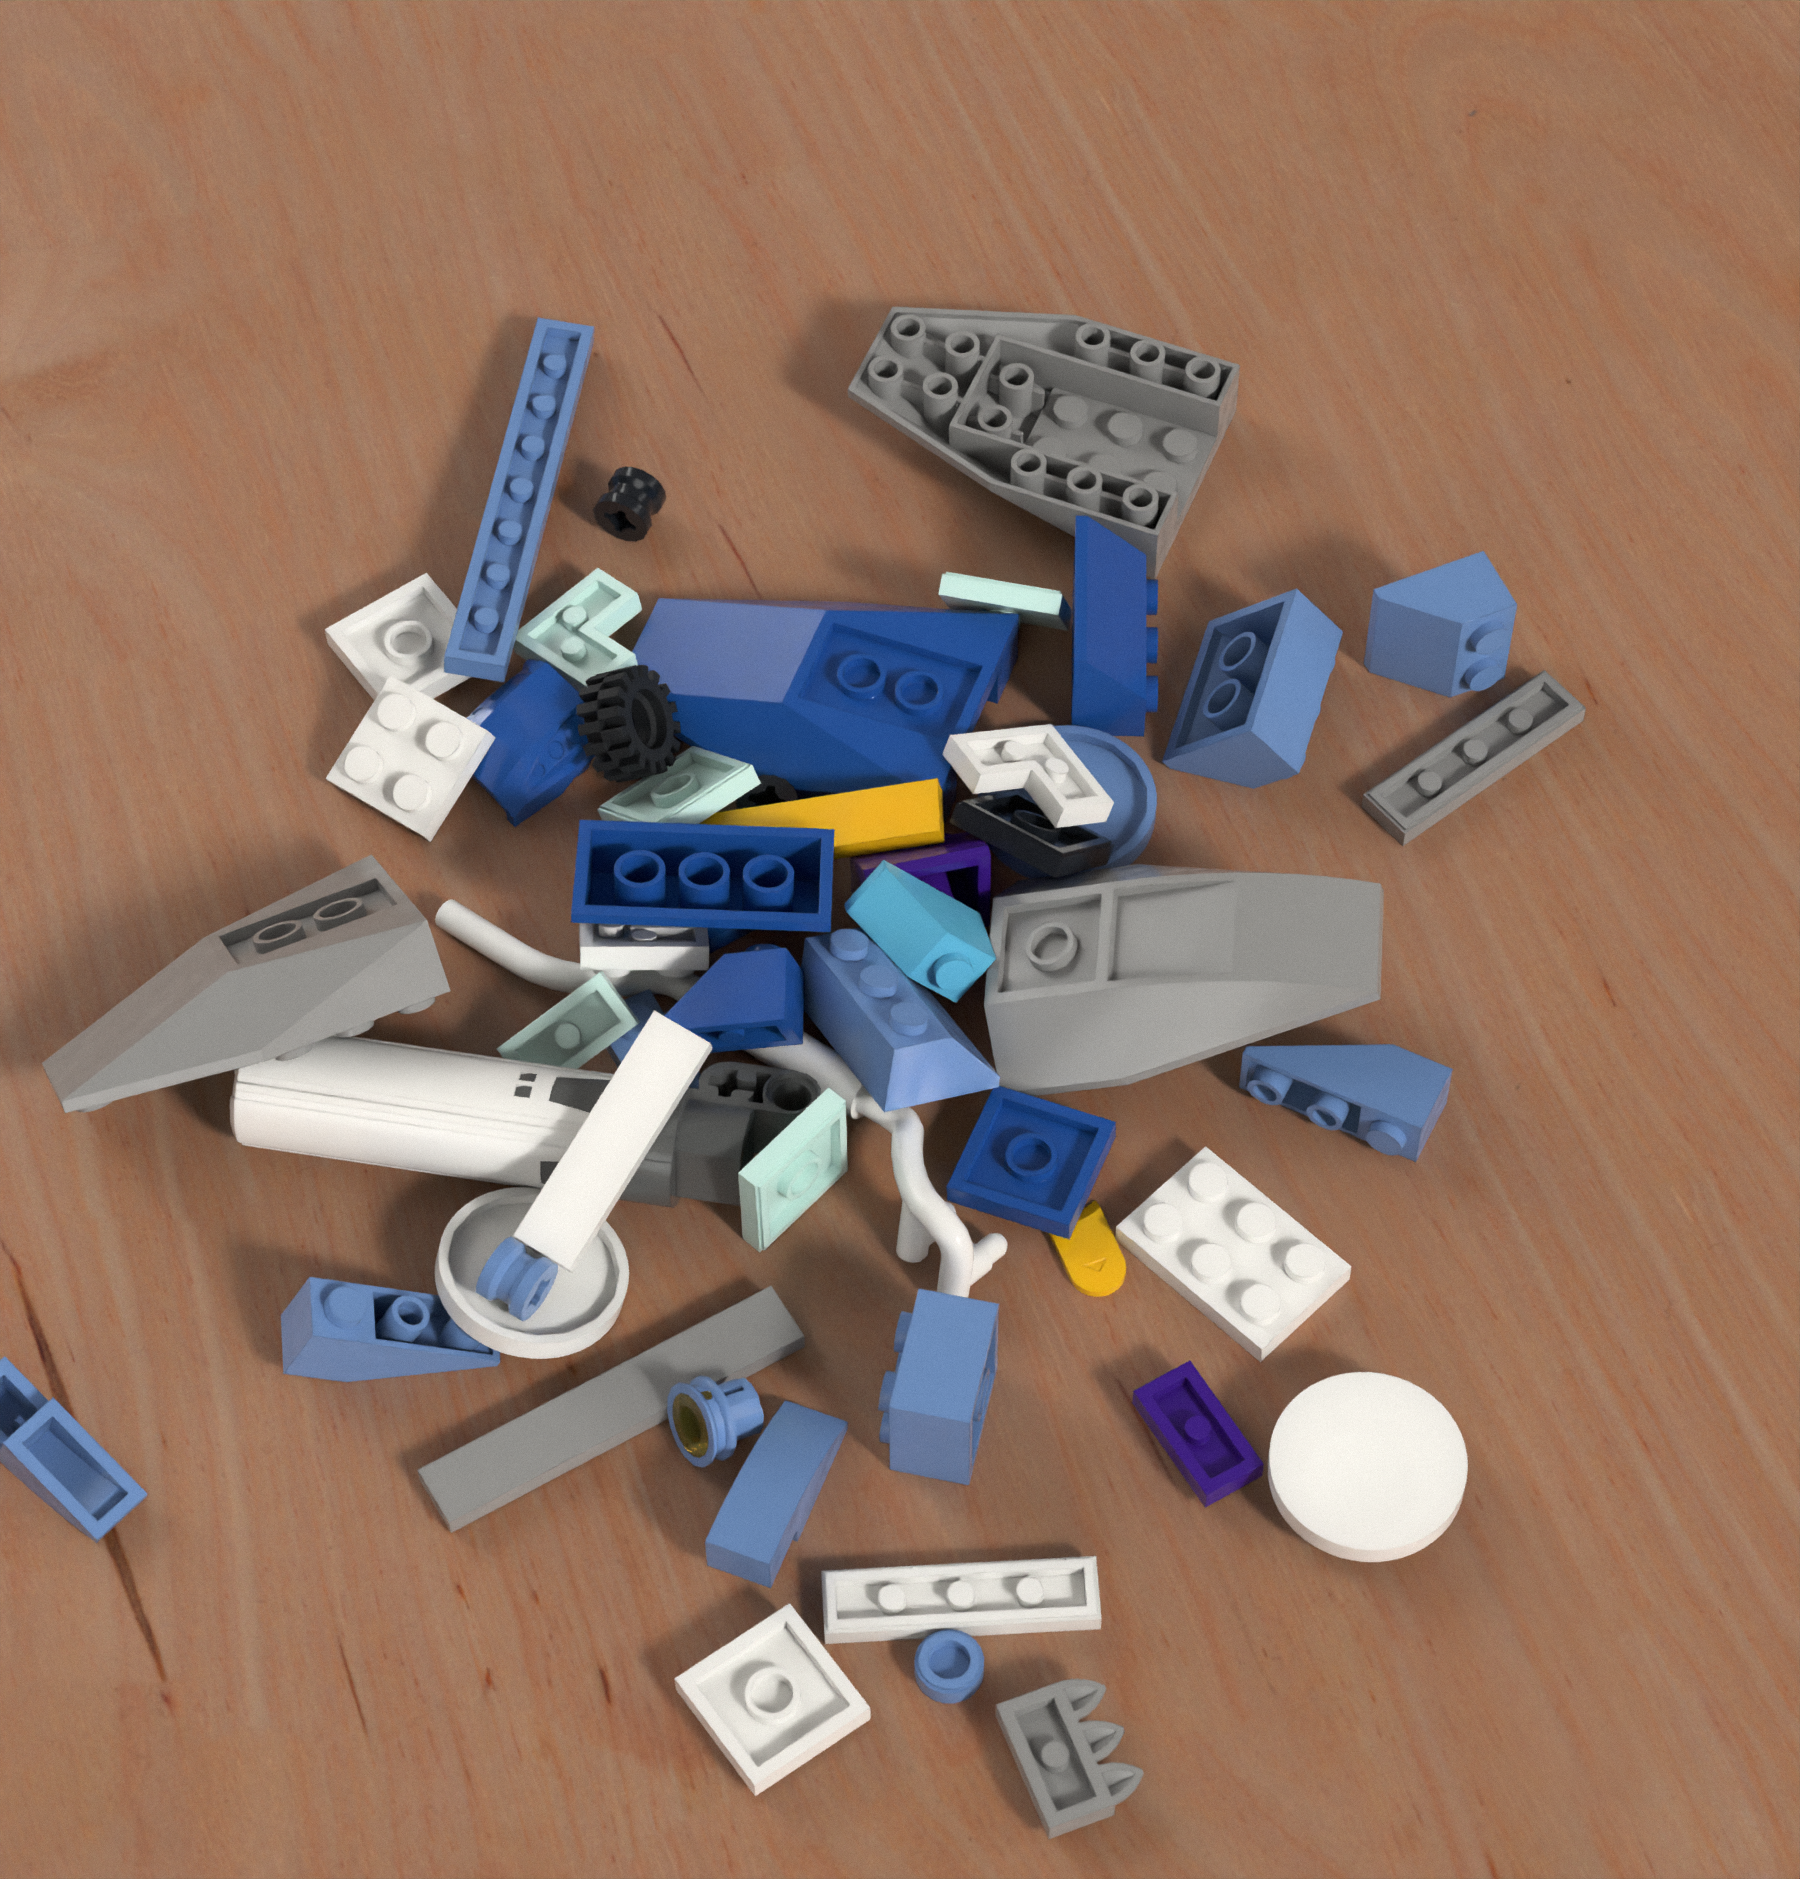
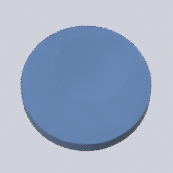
(1126, 782)

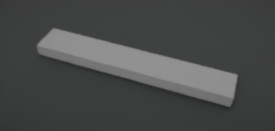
(606, 1409)

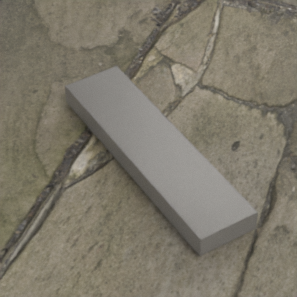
(1473, 757)

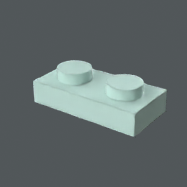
(574, 1027)

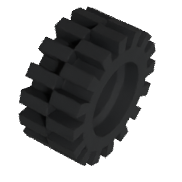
(628, 723)

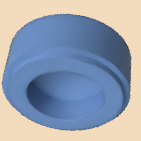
(949, 1666)

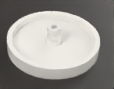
(576, 1309)
(1367, 1466)

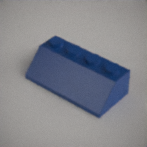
(703, 876)

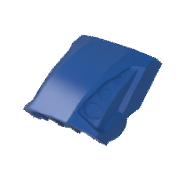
(535, 740)

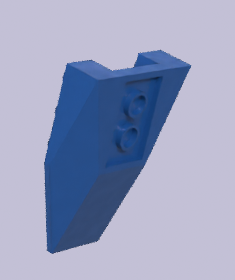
(829, 688)

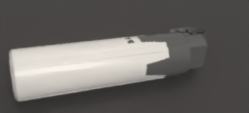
(502, 1116)

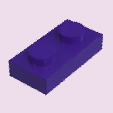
(1197, 1433)

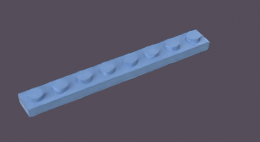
(519, 501)

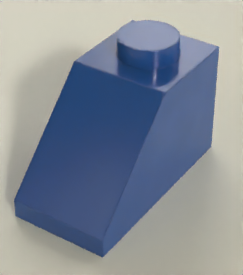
(746, 1001)

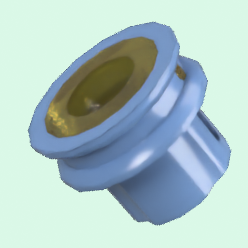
(713, 1417)

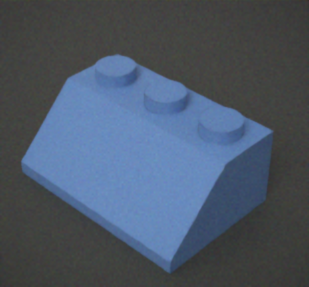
(1255, 693)
(887, 1024)

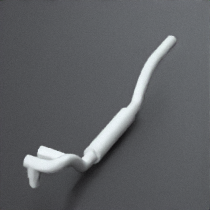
(923, 1212)

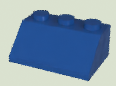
(1111, 633)

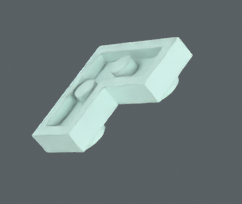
(577, 628)

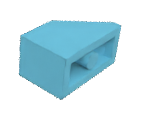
(922, 930)

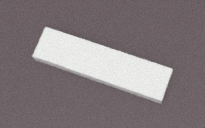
(613, 1141)
(961, 1597)

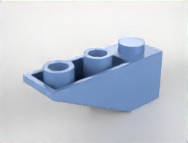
(1359, 1089)
(373, 1333)

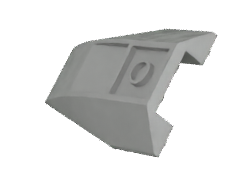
(1168, 966)

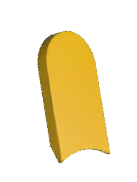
(1092, 1254)

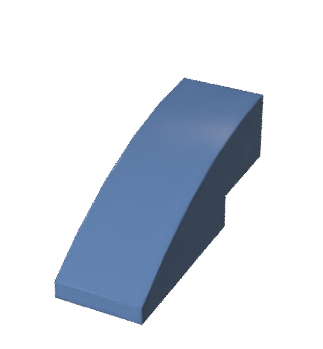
(61, 1459)
(774, 1493)

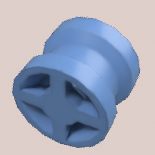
(517, 1278)

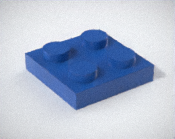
(1031, 1161)

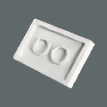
(1233, 1253)

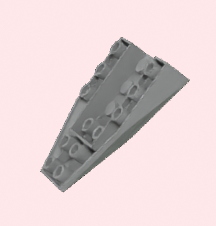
(1056, 413)
(261, 991)

